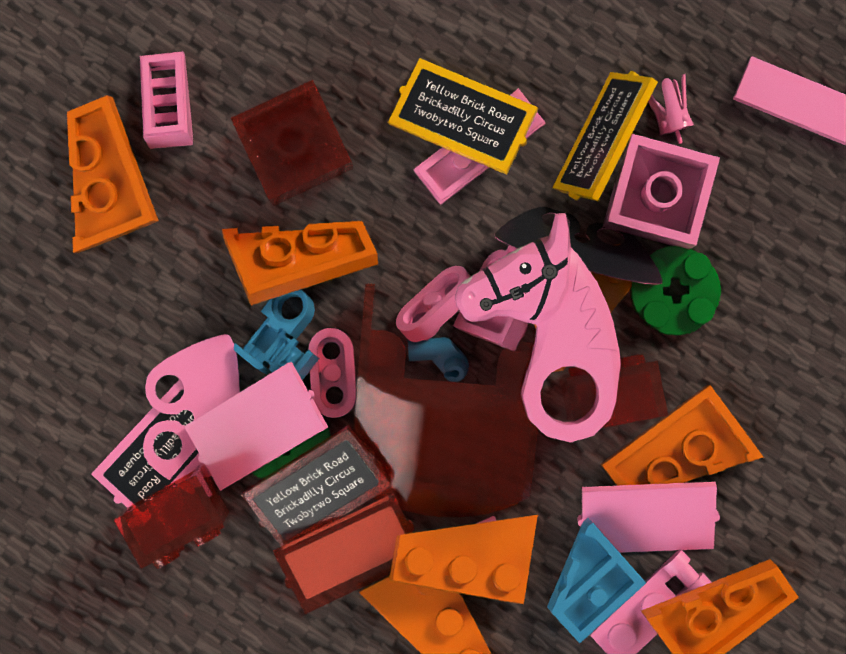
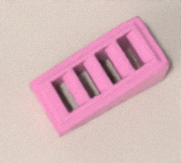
(165, 135)

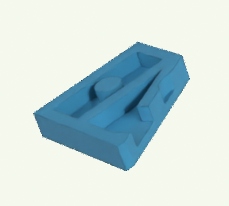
(592, 583)

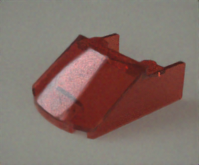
(444, 442)

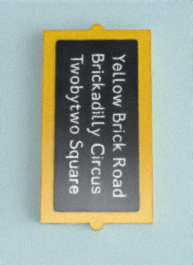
(463, 116)
(604, 135)

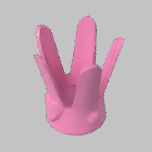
(676, 113)

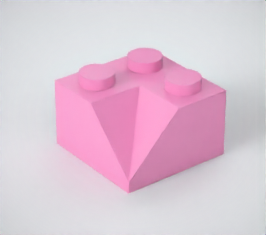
(661, 192)

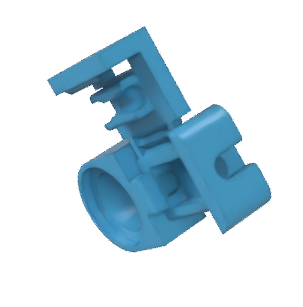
(271, 341)

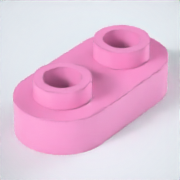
(431, 306)
(335, 372)

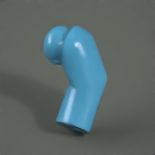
(444, 355)

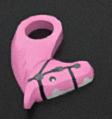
(558, 294)

